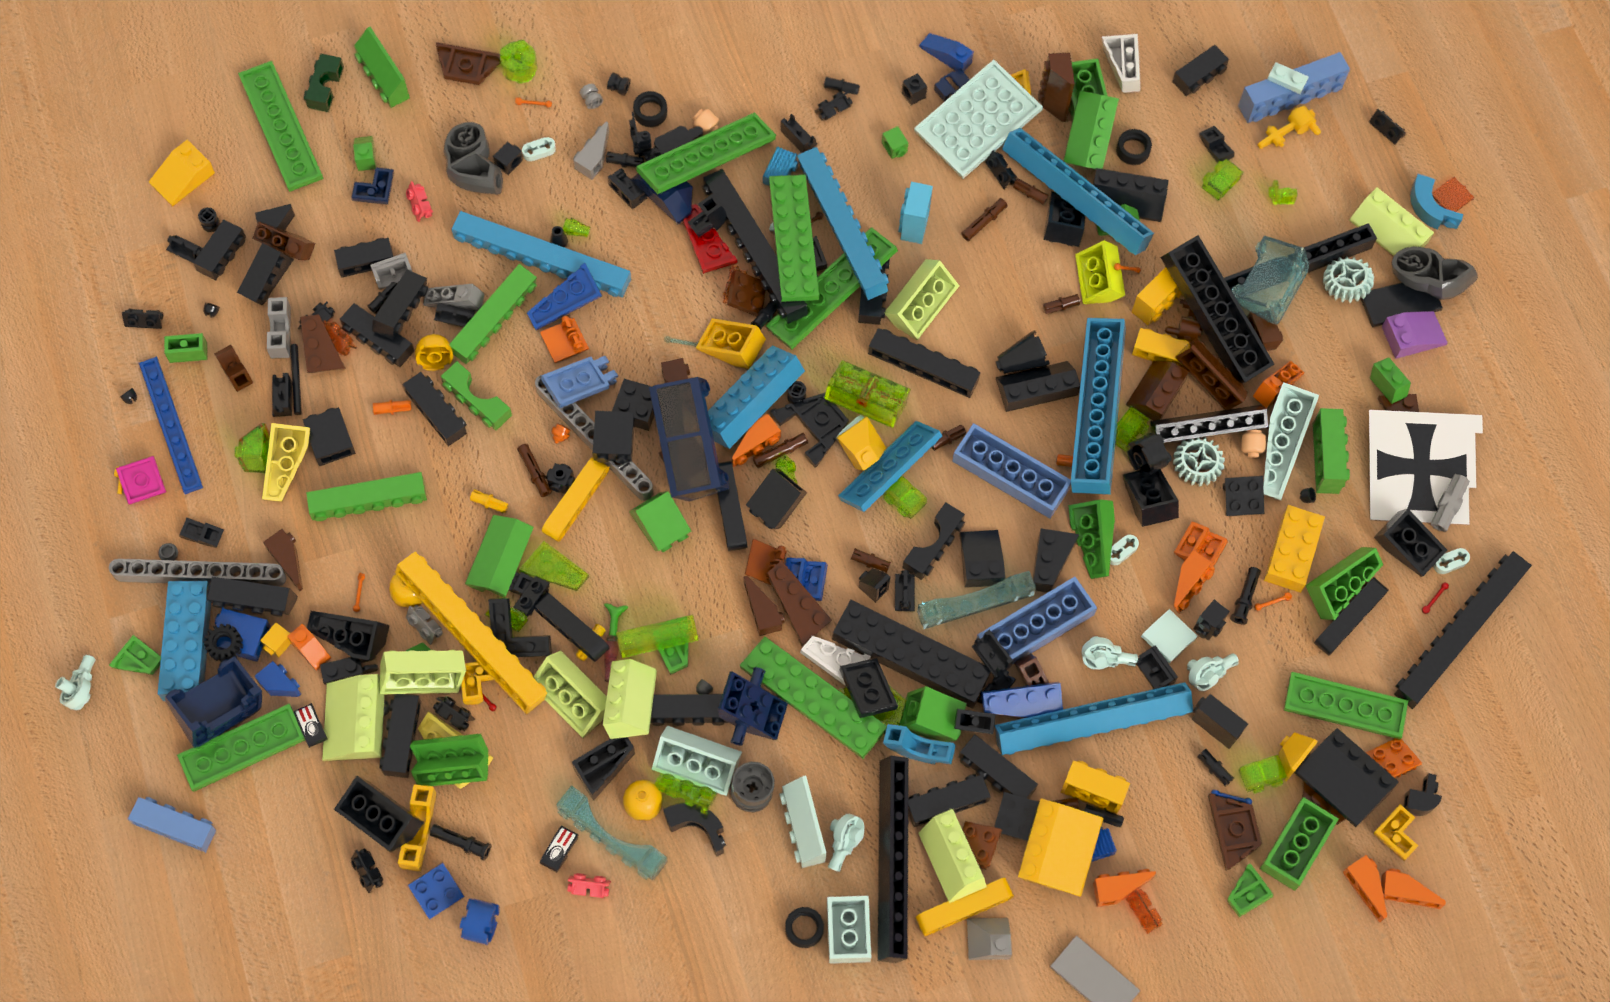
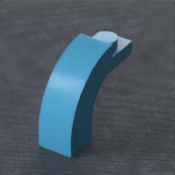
(1427, 208)
(912, 746)

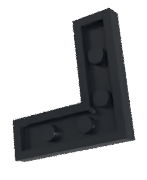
(502, 629)

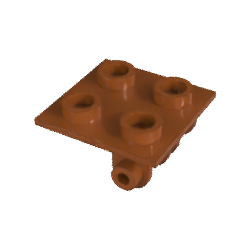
(762, 559)
(982, 842)

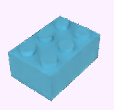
(915, 212)

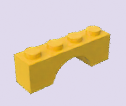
(422, 806)

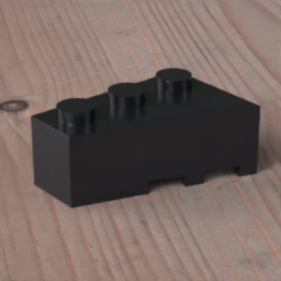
(264, 274)
(1051, 556)
(602, 764)

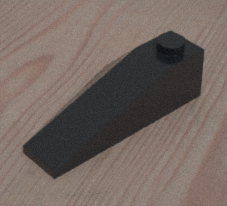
(352, 635)

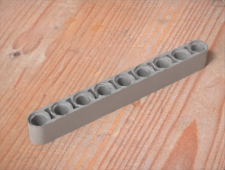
(586, 431)
(190, 567)

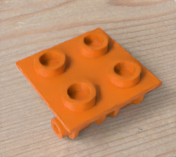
(564, 340)
(1395, 757)

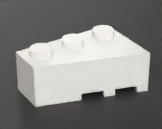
(1124, 60)

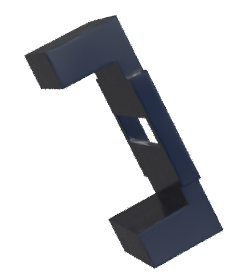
(944, 88)

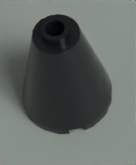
(1023, 355)

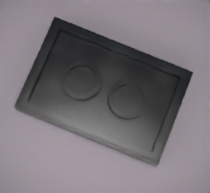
(868, 687)

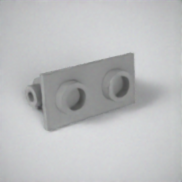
(428, 630)

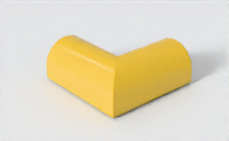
(472, 685)
(1392, 833)

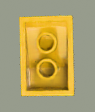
(181, 173)
(732, 342)

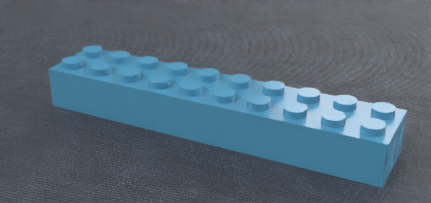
(1098, 406)

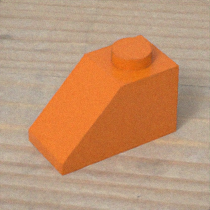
(308, 646)

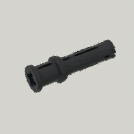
(1244, 603)
(469, 844)

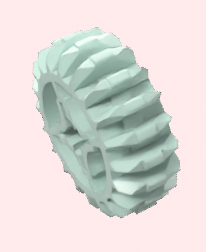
(1351, 274)
(1183, 459)

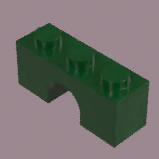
(326, 69)

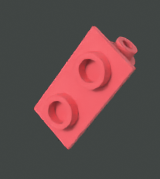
(416, 194)
(581, 883)

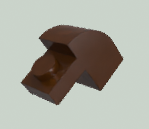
(233, 368)

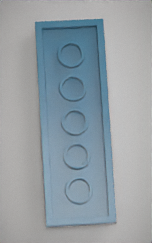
(890, 466)

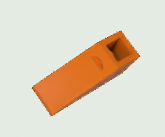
(1270, 388)
(759, 436)
(1192, 576)
(1116, 888)

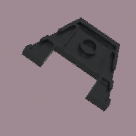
(820, 418)

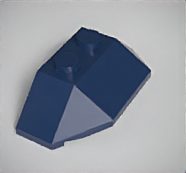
(674, 202)

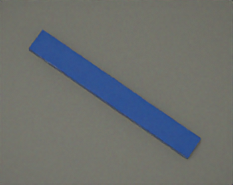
(171, 425)

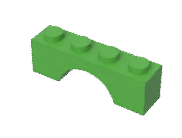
(492, 411)

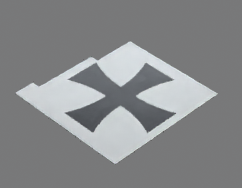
(1416, 459)

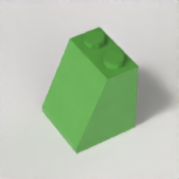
(661, 521)
(931, 714)

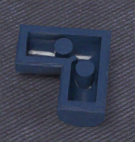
(377, 192)

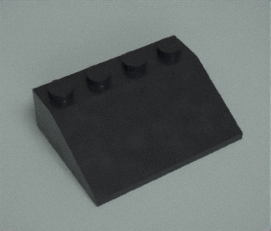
(1346, 777)

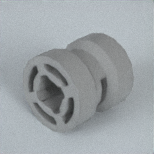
(591, 97)

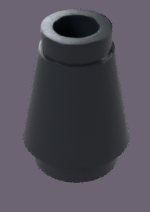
(558, 237)

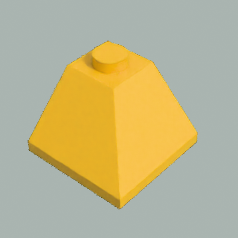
(862, 444)
(1294, 751)

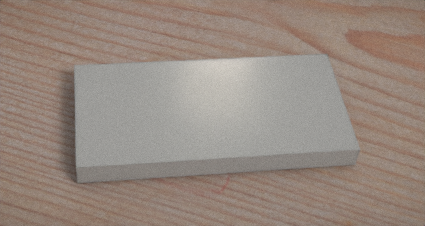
(1092, 974)

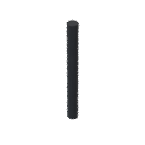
(295, 379)

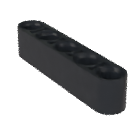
(731, 512)
(1351, 616)
(571, 627)

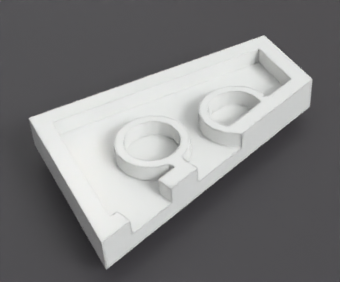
(830, 657)

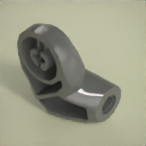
(468, 160)
(1431, 273)

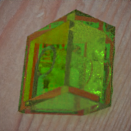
(253, 449)

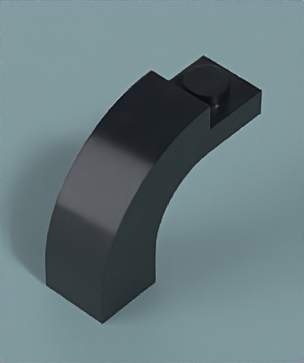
(683, 815)

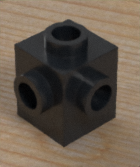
(560, 478)

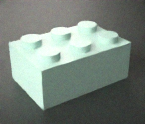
(848, 929)

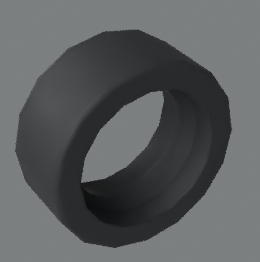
(650, 121)
(1138, 135)
(804, 911)

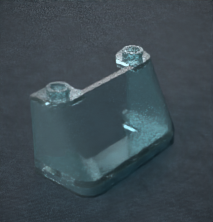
(1273, 279)

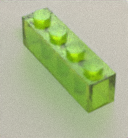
(657, 636)

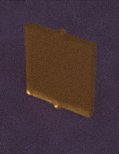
(1452, 195)

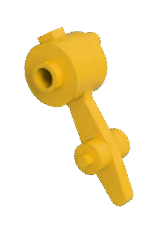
(1300, 120)

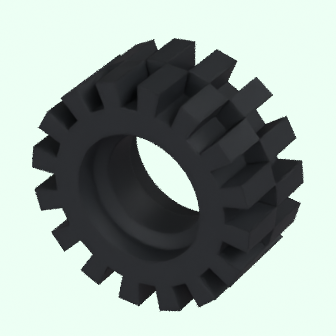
(218, 632)

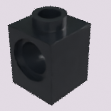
(914, 89)
(508, 157)

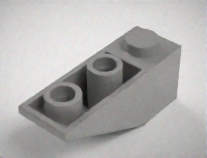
(591, 157)
(462, 296)

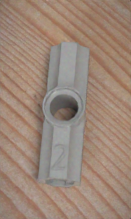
(1450, 502)

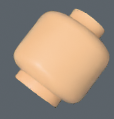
(707, 120)
(1253, 443)

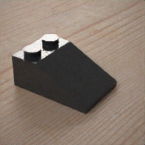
(1063, 222)
(1151, 497)
(1410, 542)
(982, 558)

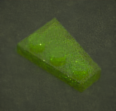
(554, 568)
(691, 793)

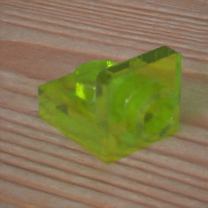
(1283, 195)

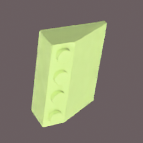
(353, 718)

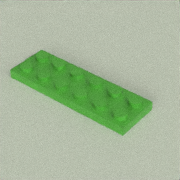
(1346, 705)
(241, 747)

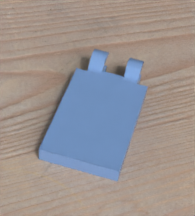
(578, 380)

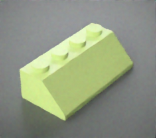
(1391, 223)
(922, 298)
(421, 672)
(571, 693)
(629, 699)
(951, 856)

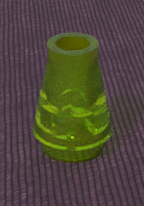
(575, 228)

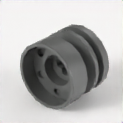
(755, 776)

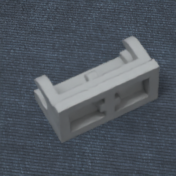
(390, 270)

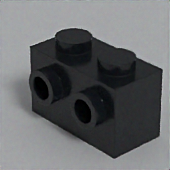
(1211, 621)

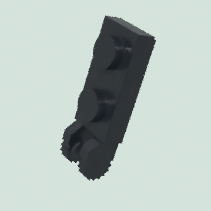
(345, 668)

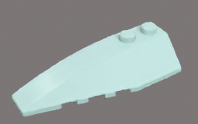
(1285, 435)

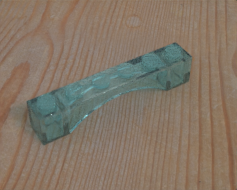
(949, 609)
(643, 857)

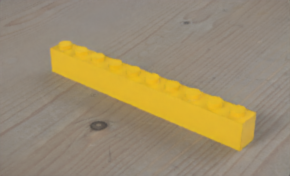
(471, 632)

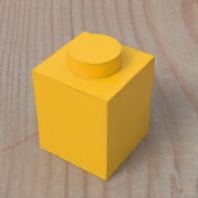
(275, 640)

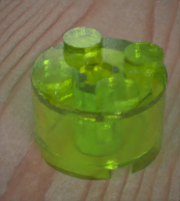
(518, 61)

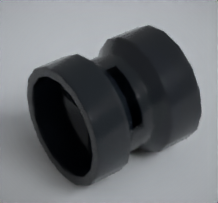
(618, 83)
(208, 219)
(796, 396)

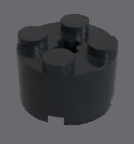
(1148, 454)

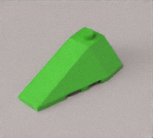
(1095, 527)

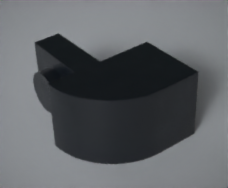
(711, 217)
(1424, 801)

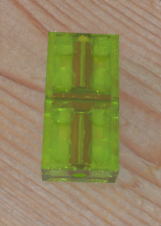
(867, 394)

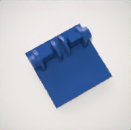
(436, 890)

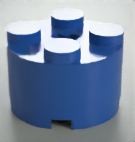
(480, 921)

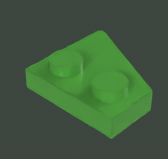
(137, 657)
(1249, 892)

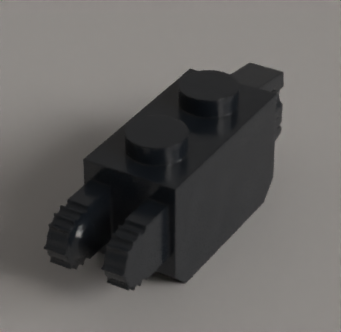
(672, 140)

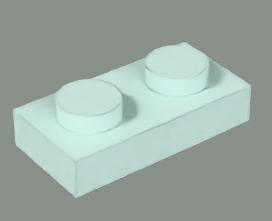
(1287, 78)

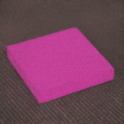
(141, 480)

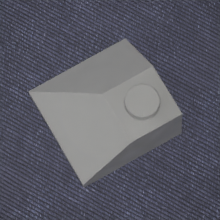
(989, 939)

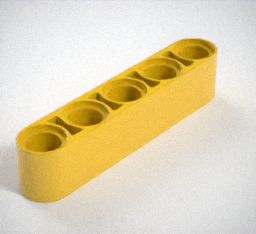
(575, 499)
(963, 908)

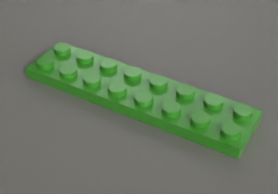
(280, 126)
(705, 153)
(793, 238)
(834, 288)
(814, 697)

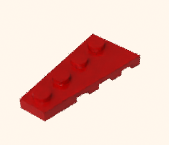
(709, 248)

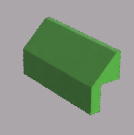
(499, 555)
(450, 760)

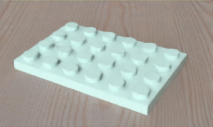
(978, 118)

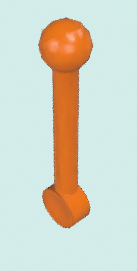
(519, 101)
(1117, 266)
(1287, 596)
(356, 608)

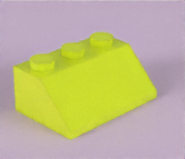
(1097, 274)

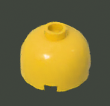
(433, 352)
(402, 594)
(642, 800)

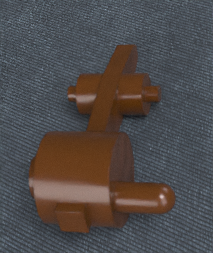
(1188, 328)

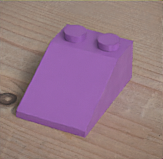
(1413, 333)

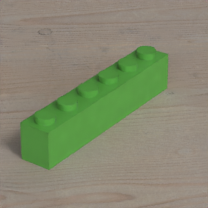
(493, 313)
(366, 496)

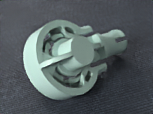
(1098, 658)
(1205, 678)
(76, 691)
(845, 838)

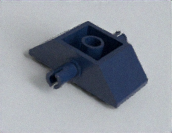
(751, 707)

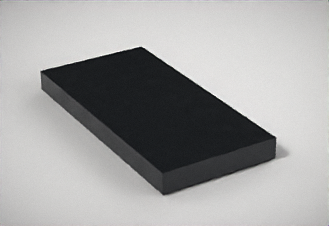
(1395, 300)

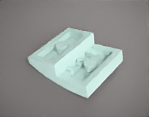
(1169, 635)

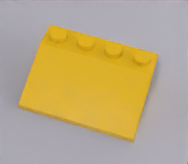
(1060, 847)

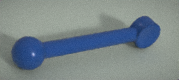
(1247, 800)

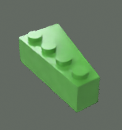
(1342, 581)

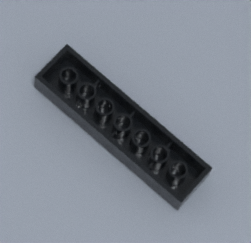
(1217, 310)
(911, 653)

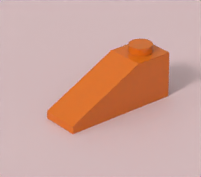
(1366, 881)
(1405, 889)

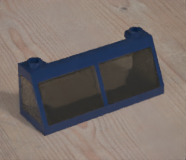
(687, 439)

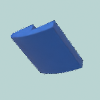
(810, 574)

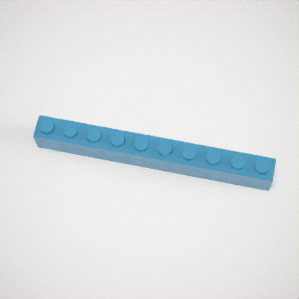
(1078, 191)
(843, 224)
(538, 253)
(1094, 718)

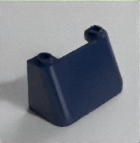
(216, 703)

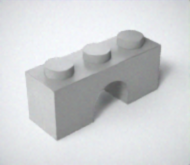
(280, 323)

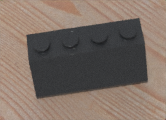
(1137, 191)
(1038, 386)
(251, 596)
(378, 815)

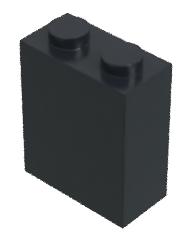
(329, 436)
(613, 436)
(775, 499)
(1218, 720)

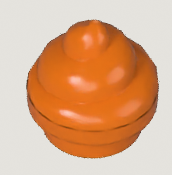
(560, 433)

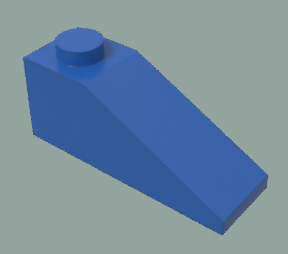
(948, 51)

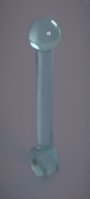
(668, 339)

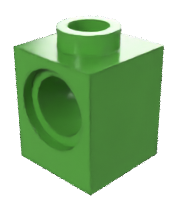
(895, 142)

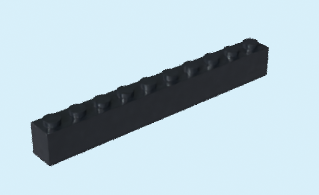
(752, 242)
(1325, 251)
(1462, 630)
(893, 860)

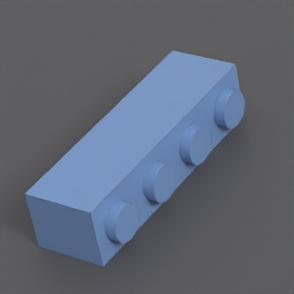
(172, 824)

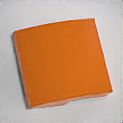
(1202, 541)

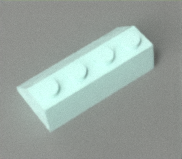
(696, 760)
(804, 823)

